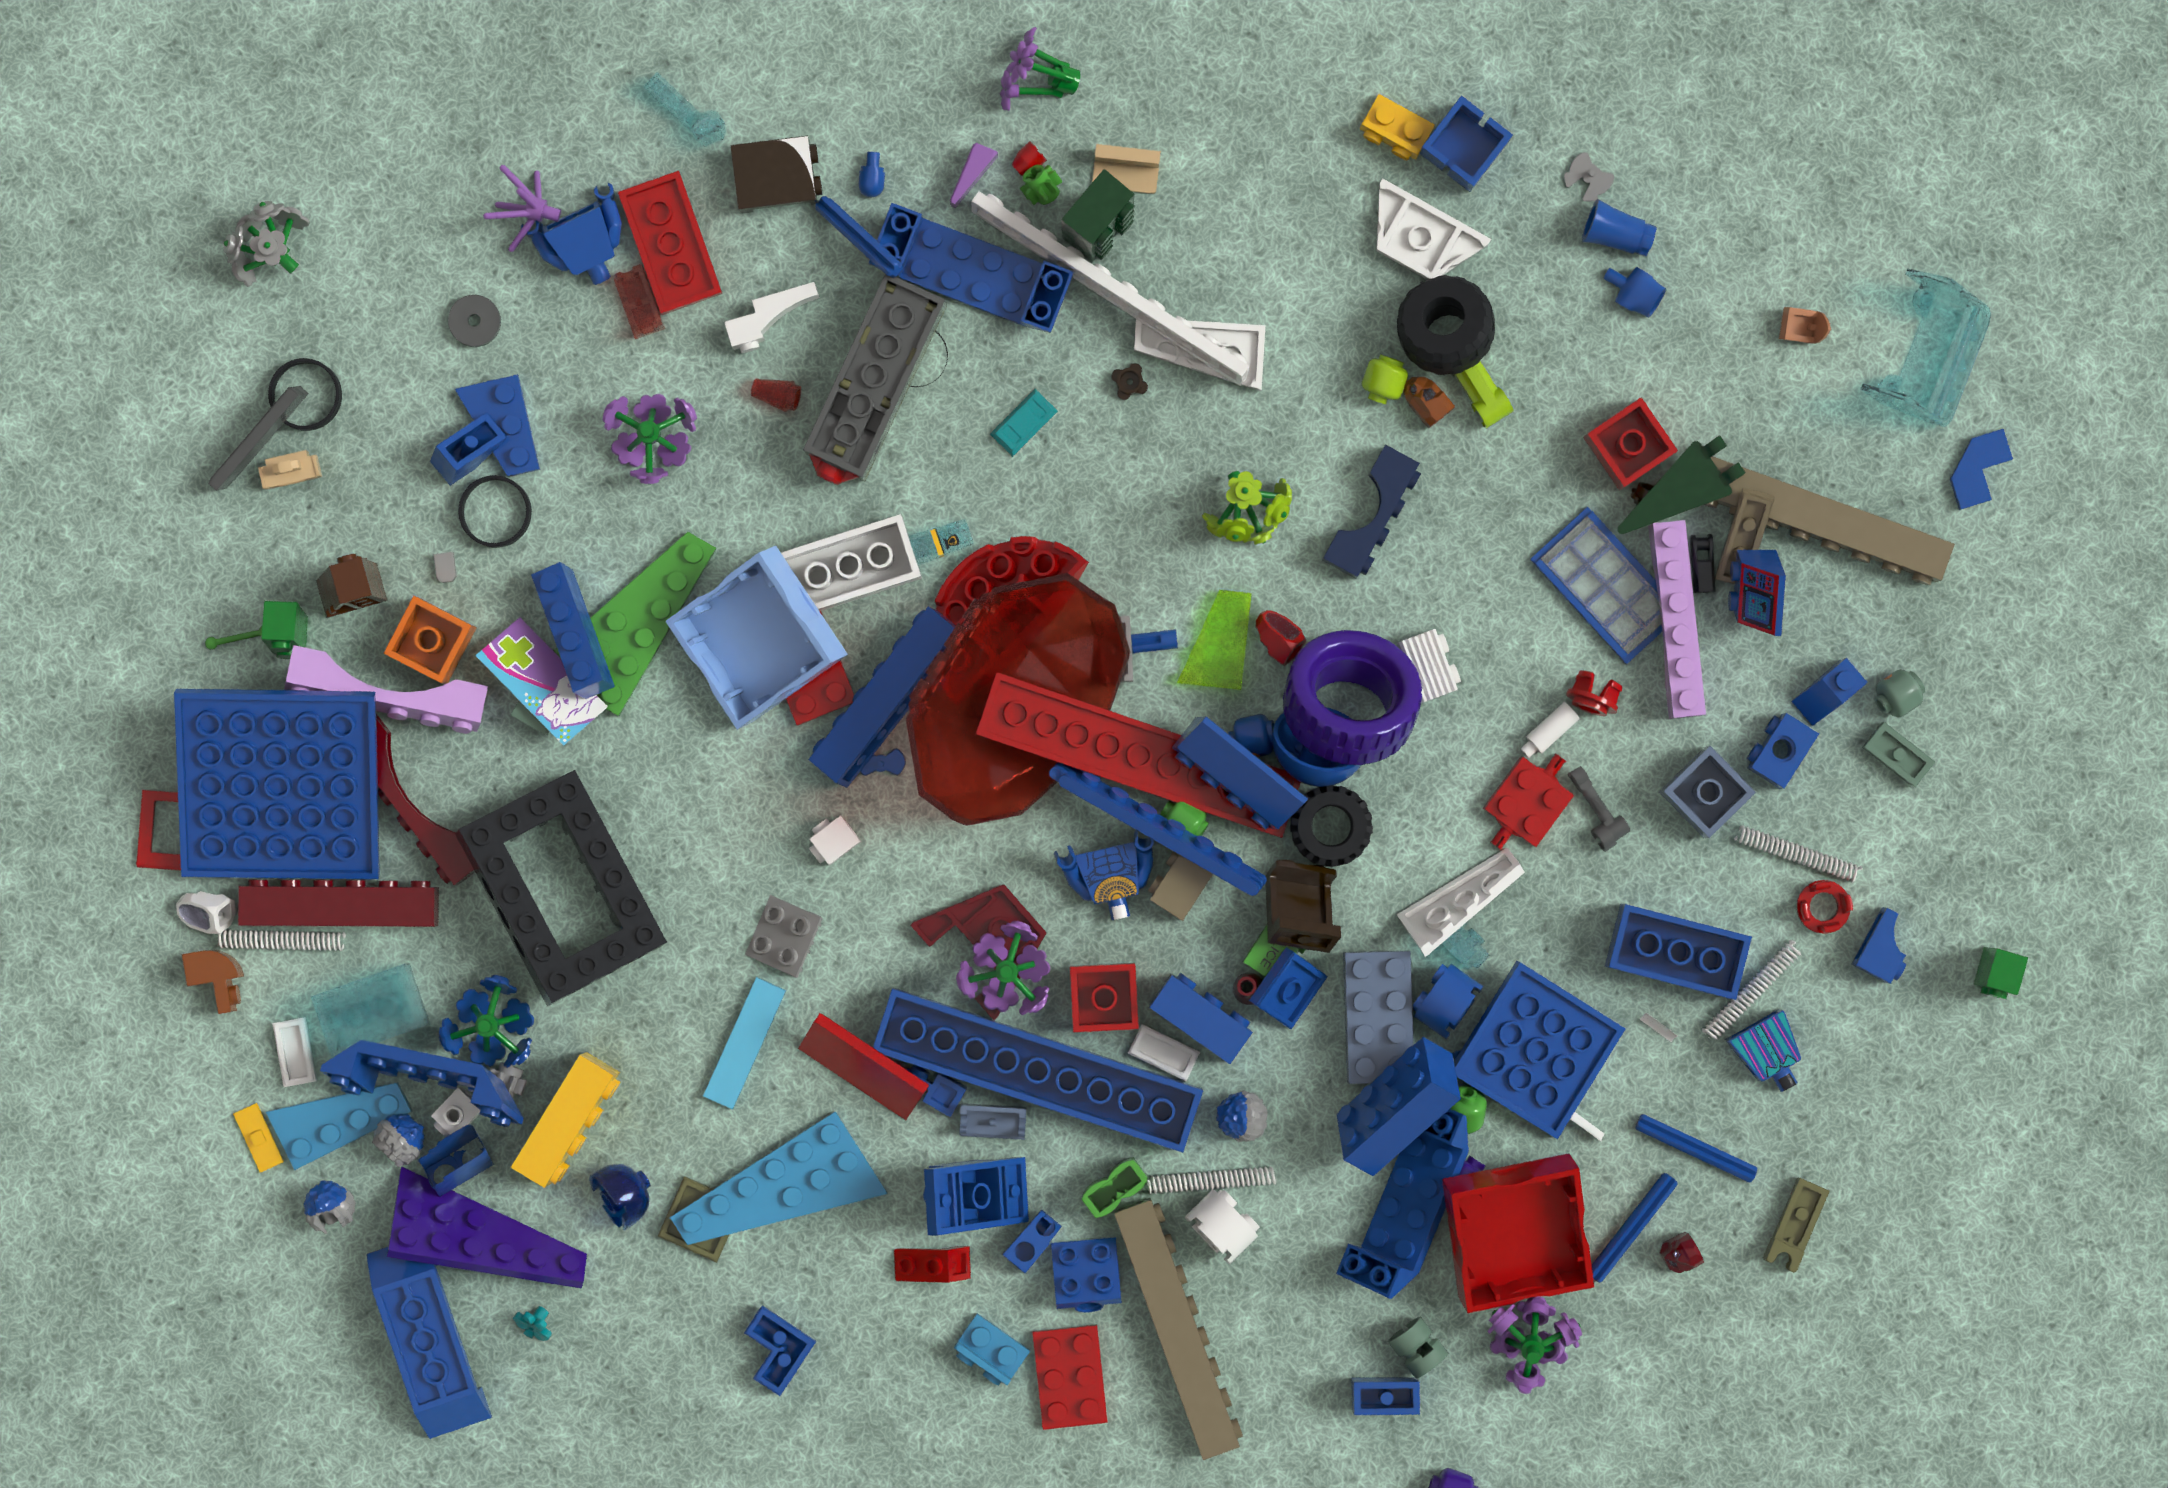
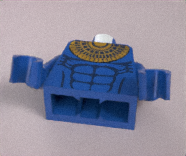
(1110, 873)

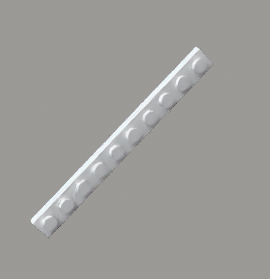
(1120, 294)

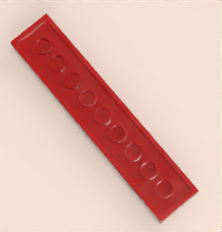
(1104, 746)

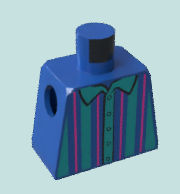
(1768, 1049)

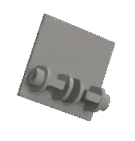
(784, 936)

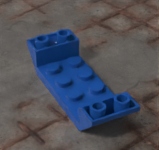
(974, 270)
(360, 1064)
(1408, 1209)
(426, 1344)

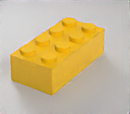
(565, 1120)

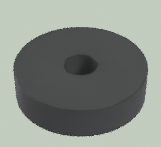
(489, 320)

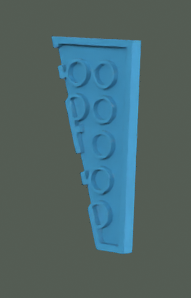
(799, 1178)

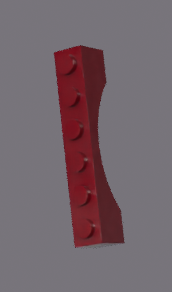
(433, 838)

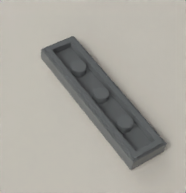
(258, 437)

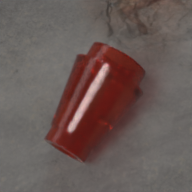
(777, 393)

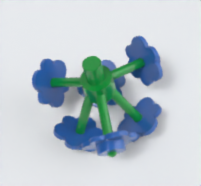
(478, 1009)

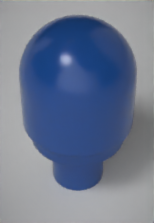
(871, 176)

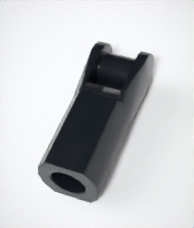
(1703, 570)

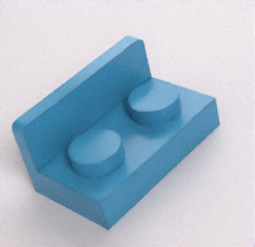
(991, 1350)

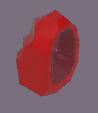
(1279, 636)

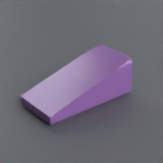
(977, 164)

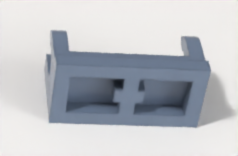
(992, 1121)

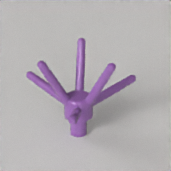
(535, 207)

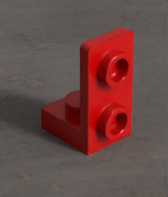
(932, 1265)

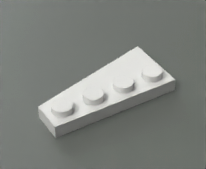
(1241, 338)

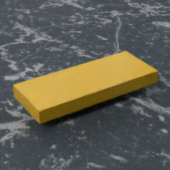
(258, 1137)

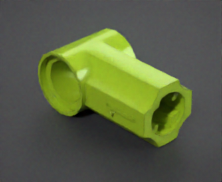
(1485, 396)

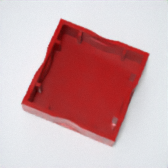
(1518, 1232)

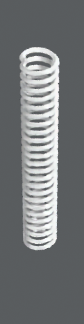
(1749, 831)
(281, 940)
(1744, 990)
(1212, 1185)

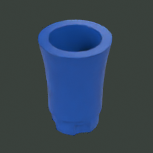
(1618, 230)

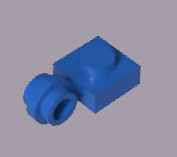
(942, 1093)

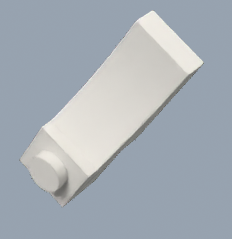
(748, 331)

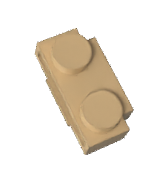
(289, 469)

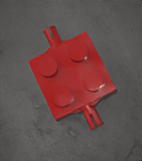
(1528, 801)

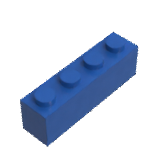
(572, 630)

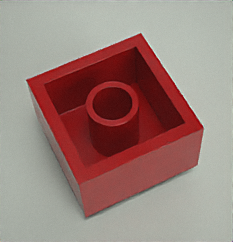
(1630, 443)
(1104, 997)

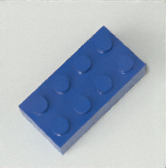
(1678, 951)
(1398, 1106)

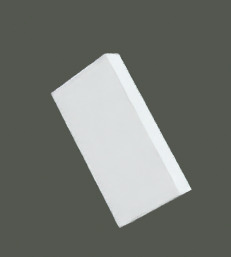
(294, 1052)
(1163, 1052)

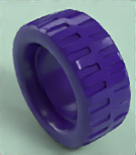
(1360, 660)

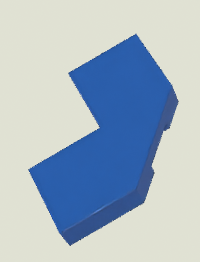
(1968, 477)

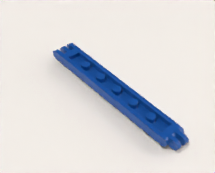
(1164, 831)

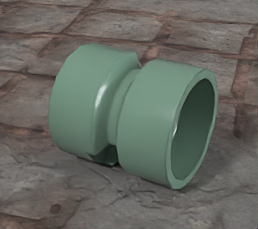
(1409, 1341)

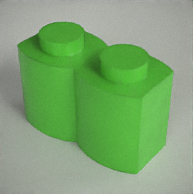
(1122, 1182)

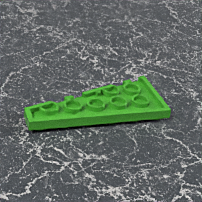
(635, 619)

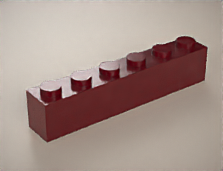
(338, 905)

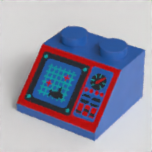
(1758, 590)

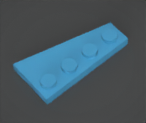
(329, 1123)

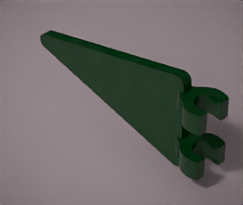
(1686, 485)

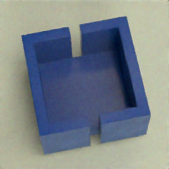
(1465, 144)

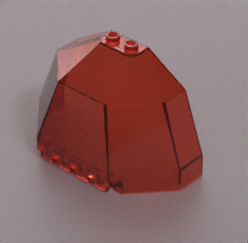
(1033, 630)

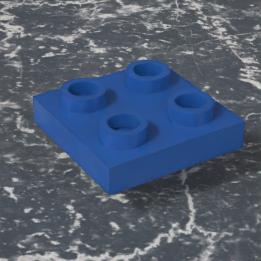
(1086, 1274)

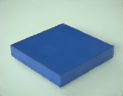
(1288, 988)

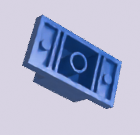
(975, 1195)

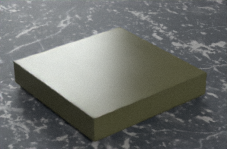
(688, 1193)

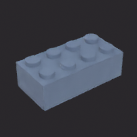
(1376, 1011)

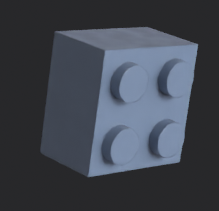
(1707, 792)

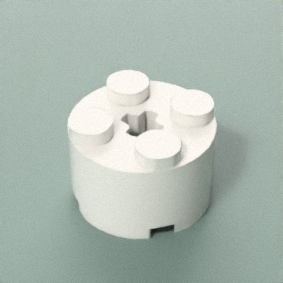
(1222, 1225)

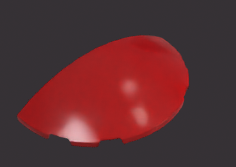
(1004, 564)

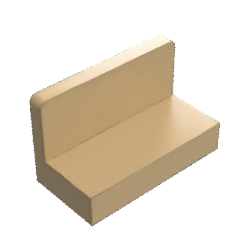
(1131, 166)

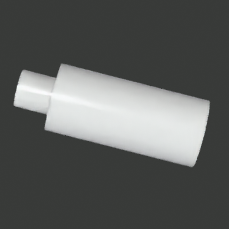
(1550, 730)

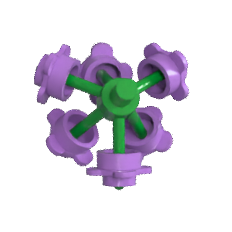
(1536, 1346)

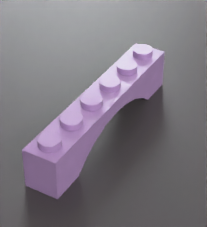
(1678, 619)
(453, 704)

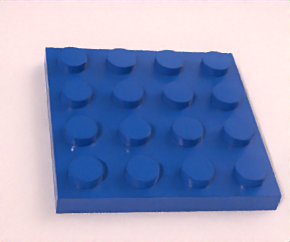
(1537, 1049)

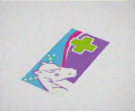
(539, 681)

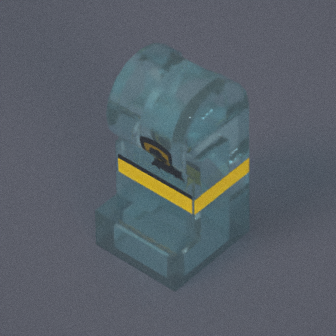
(941, 541)

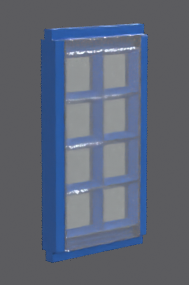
(1603, 584)

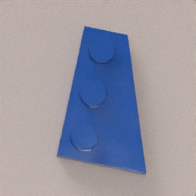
(507, 408)

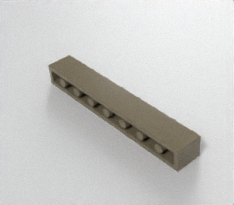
(1844, 527)
(1177, 1329)

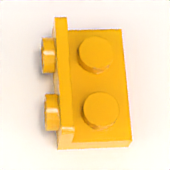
(1396, 127)

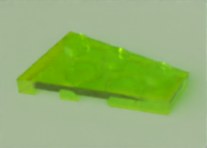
(1221, 646)

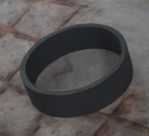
(338, 399)
(471, 487)

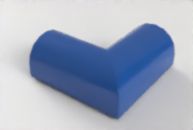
(787, 1347)

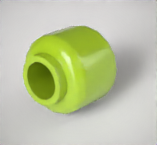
(1384, 379)

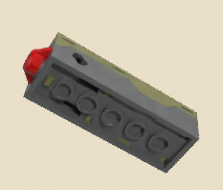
(873, 380)

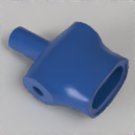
(1638, 291)

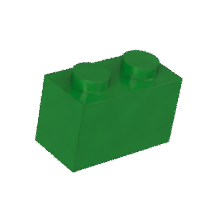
(283, 627)
(2000, 972)

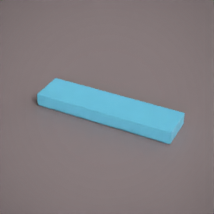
(744, 1043)

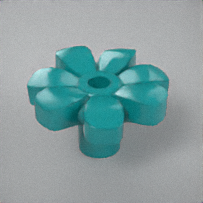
(534, 1324)

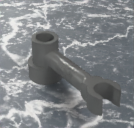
(1610, 828)

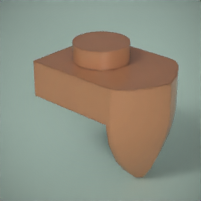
(1804, 325)

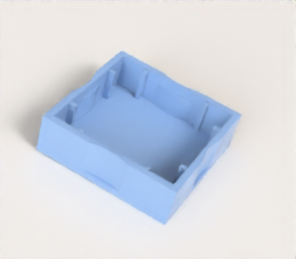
(756, 637)

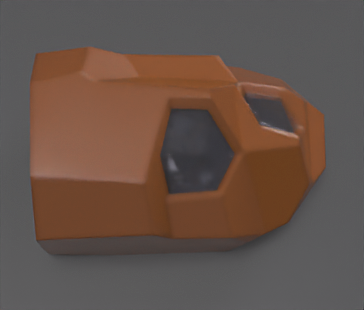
(1427, 400)

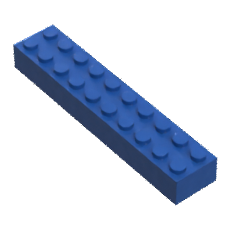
(1038, 1069)

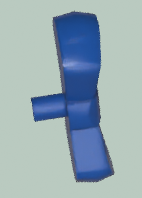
(893, 763)

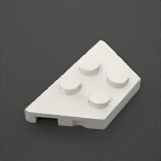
(1421, 234)

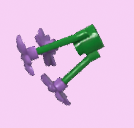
(1060, 76)

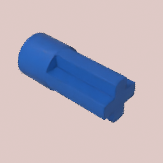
(1154, 641)

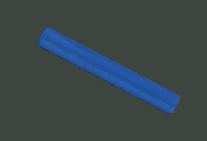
(859, 237)
(1696, 1148)
(1633, 1226)

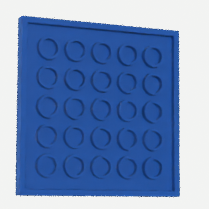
(277, 783)

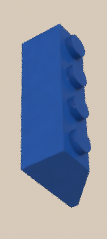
(1238, 773)

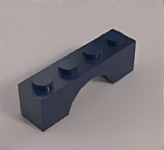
(1391, 476)

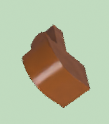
(218, 968)

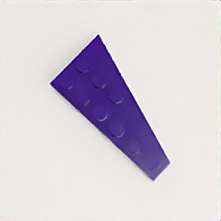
(475, 1237)

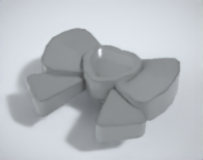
(1598, 180)

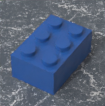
(1201, 1017)

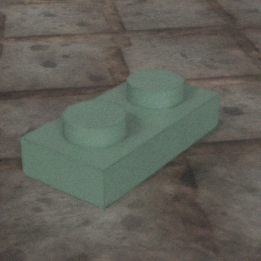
(1898, 754)

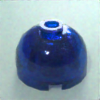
(622, 1193)

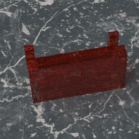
(639, 302)

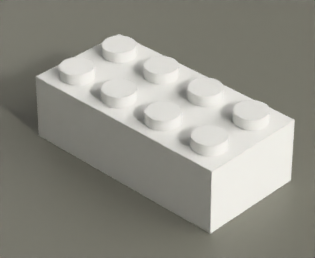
(855, 563)

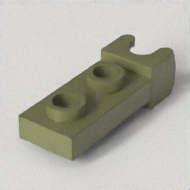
(1797, 1223)

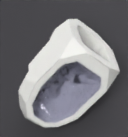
(206, 911)

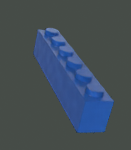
(882, 701)

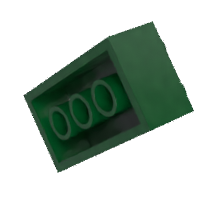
(1099, 216)

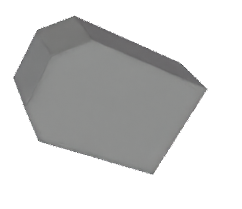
(445, 567)

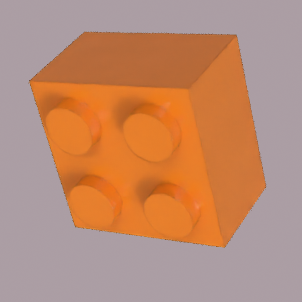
(430, 640)

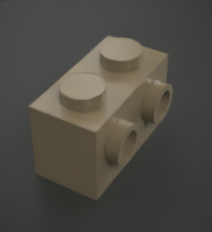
(1179, 886)

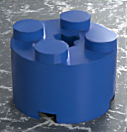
(1447, 1000)

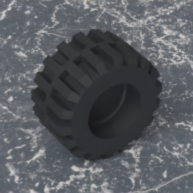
(1360, 826)

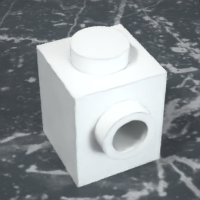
(832, 840)
(455, 1112)

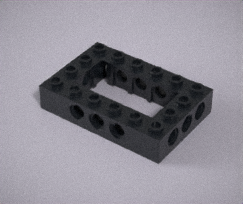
(550, 971)

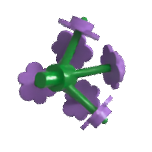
(653, 417)
(1001, 992)

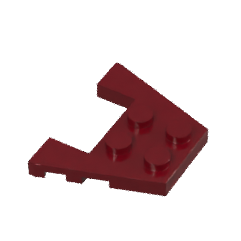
(980, 916)

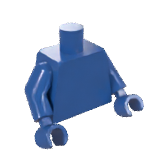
(582, 238)

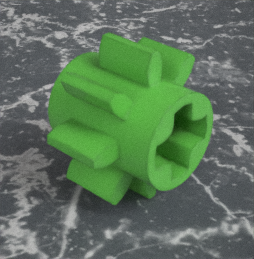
(1041, 184)

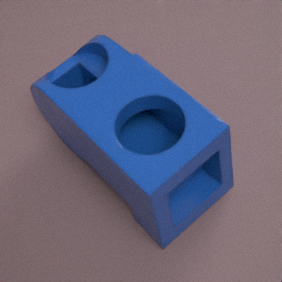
(1032, 1241)

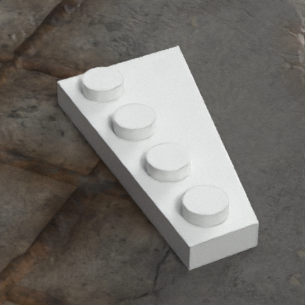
(1455, 903)

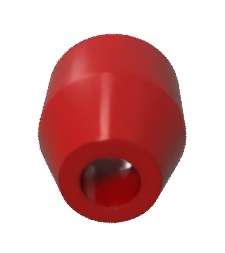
(1027, 157)

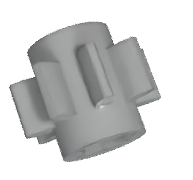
(511, 1077)

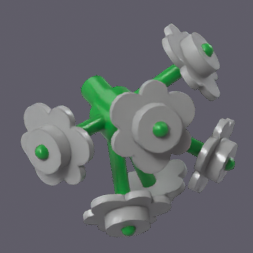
(267, 245)

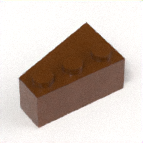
(350, 585)

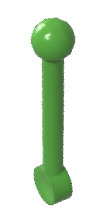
(211, 642)

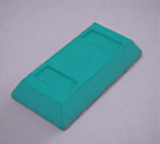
(1023, 422)

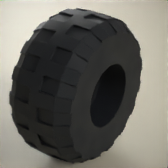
(1440, 298)

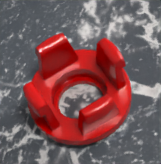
(1589, 702)
(1843, 901)

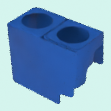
(441, 1155)

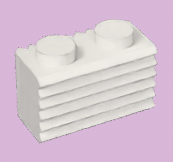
(1429, 658)

